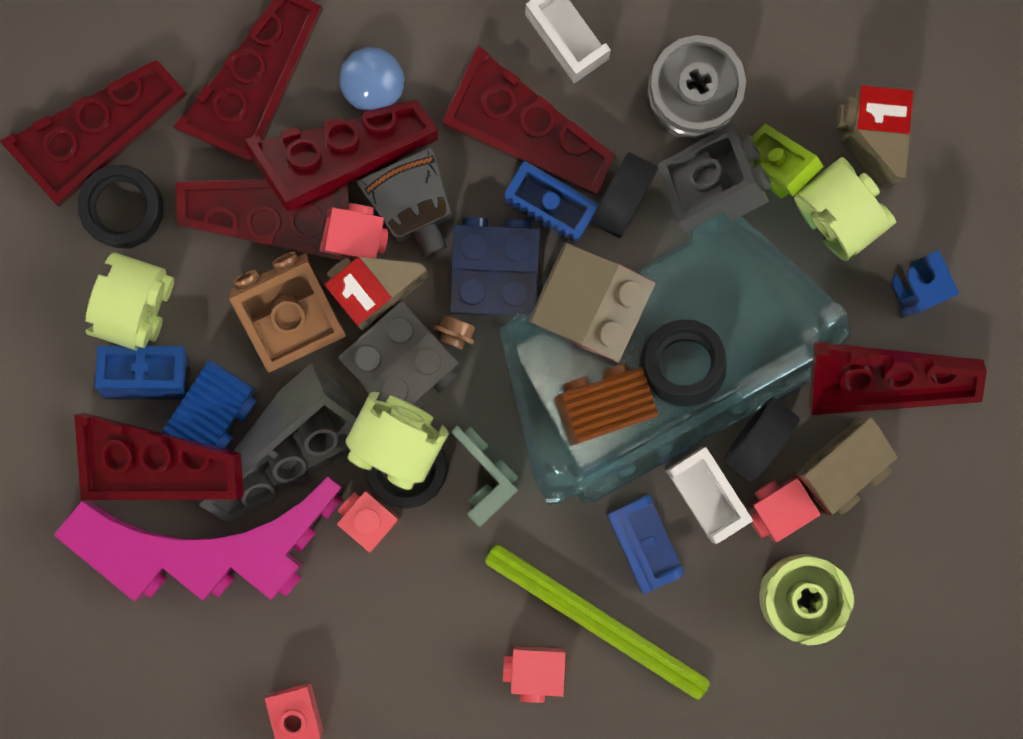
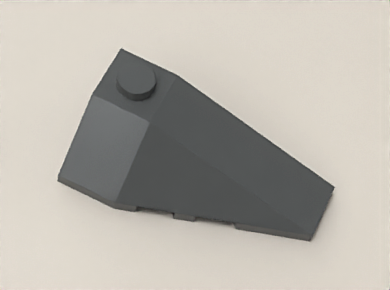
(290, 440)

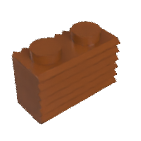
(606, 404)

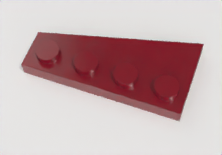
(253, 79)
(515, 120)
(92, 132)
(326, 157)
(255, 213)
(884, 379)
(145, 464)

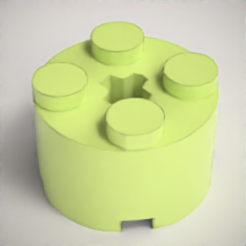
(844, 209)
(128, 301)
(395, 440)
(827, 610)

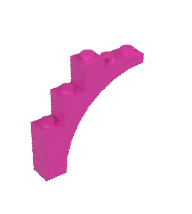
(138, 558)

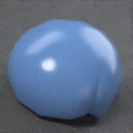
(371, 79)

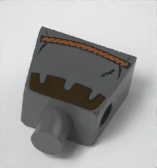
(411, 200)

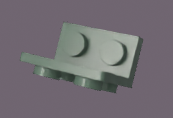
(487, 499)

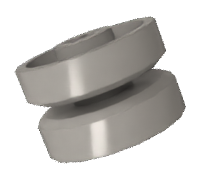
(701, 62)

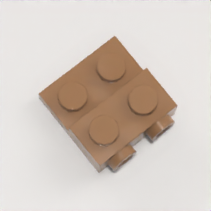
(285, 310)

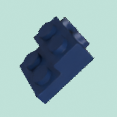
(494, 268)

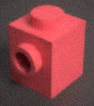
(354, 232)
(781, 509)
(366, 519)
(535, 672)
(294, 713)

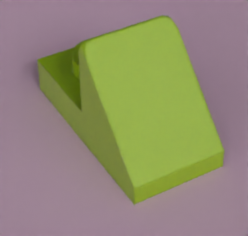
(784, 161)

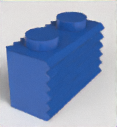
(550, 202)
(212, 407)

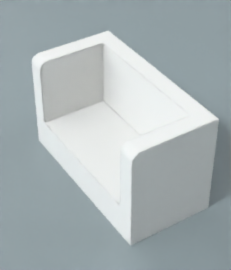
(567, 36)
(709, 495)

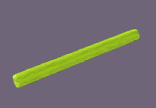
(597, 622)

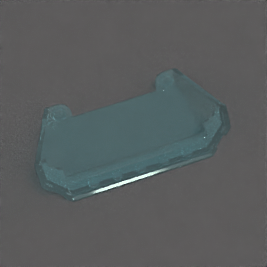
(721, 278)

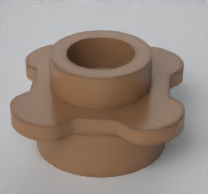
(455, 332)

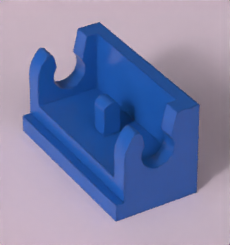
(929, 283)
(143, 373)
(645, 544)

